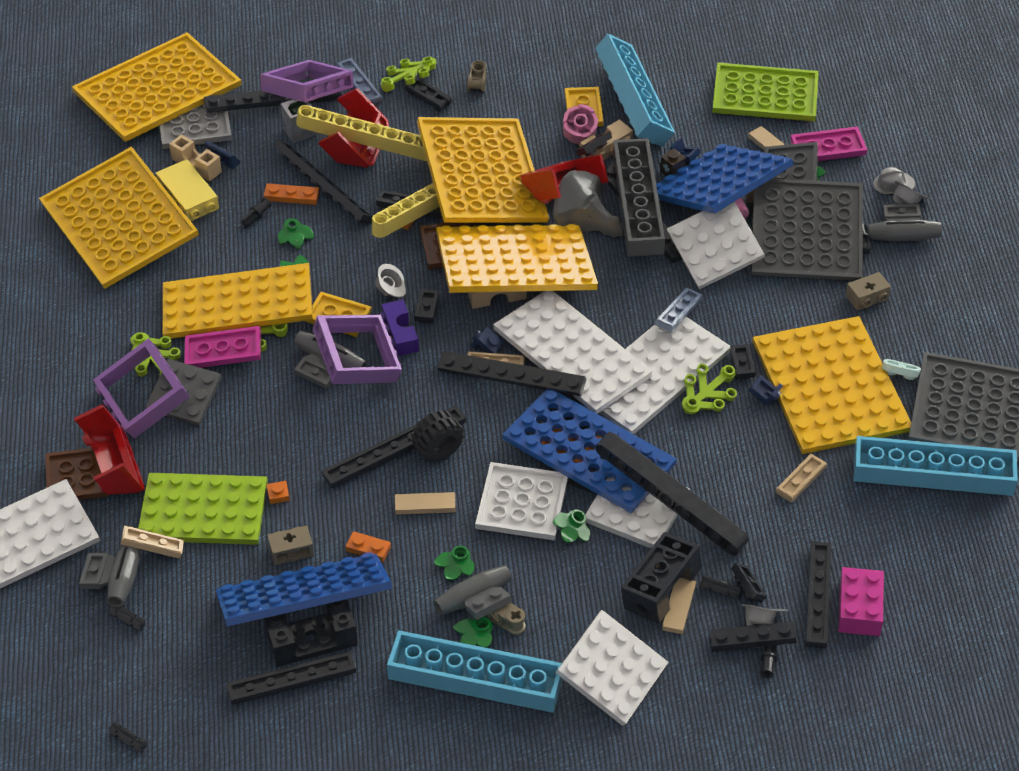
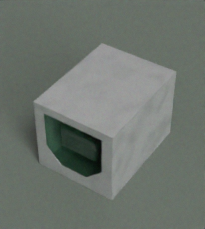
(289, 116)

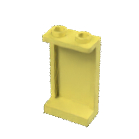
(188, 189)

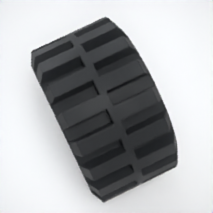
(437, 436)

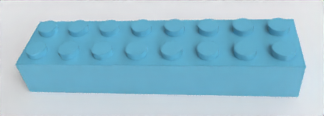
(634, 90)
(935, 465)
(475, 671)

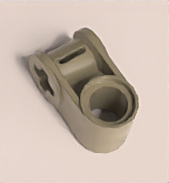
(477, 76)
(509, 618)

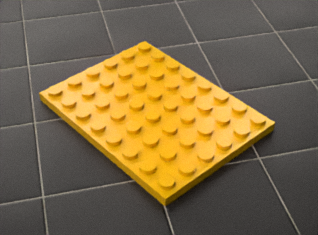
(156, 86)
(478, 170)
(118, 217)
(515, 258)
(831, 384)

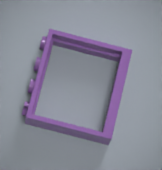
(327, 80)
(356, 323)
(157, 409)

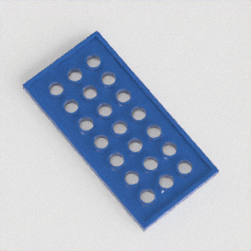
(563, 462)
(302, 589)

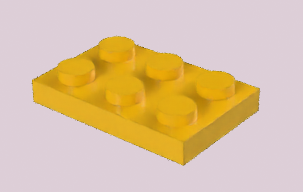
(586, 96)
(333, 305)

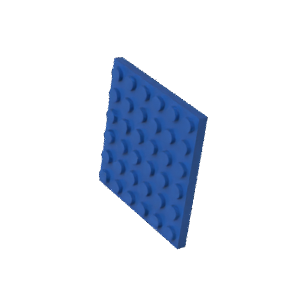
(720, 177)

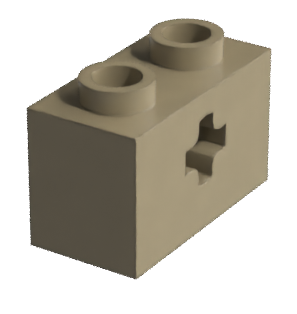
(868, 291)
(290, 545)

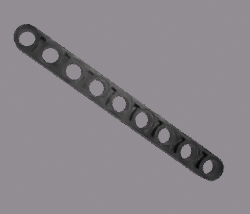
(672, 493)

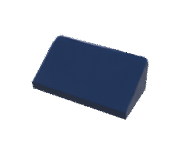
(225, 157)

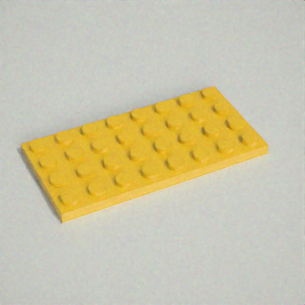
(237, 300)

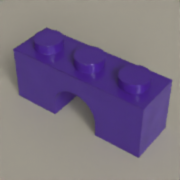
(403, 338)

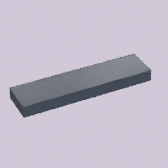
(361, 81)
(678, 310)

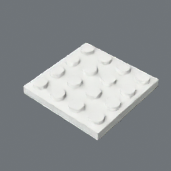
(715, 244)
(521, 501)
(641, 526)
(612, 667)

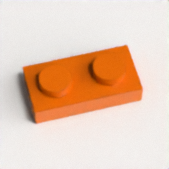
(362, 543)

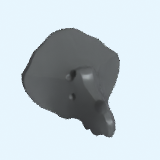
(582, 205)

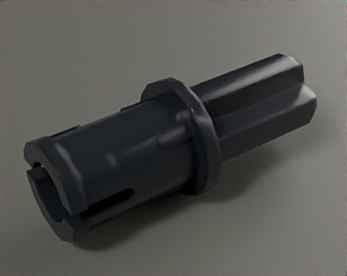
(256, 212)
(866, 246)
(768, 660)

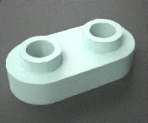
(895, 367)

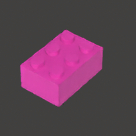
(861, 601)

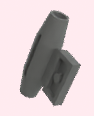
(904, 224)
(313, 366)
(113, 571)
(477, 594)

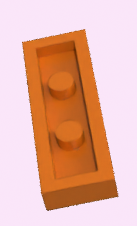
(291, 194)

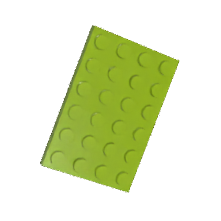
(765, 92)
(204, 507)

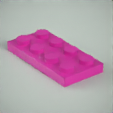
(834, 143)
(223, 347)

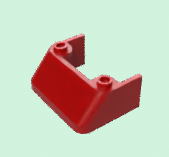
(350, 152)
(545, 181)
(112, 451)

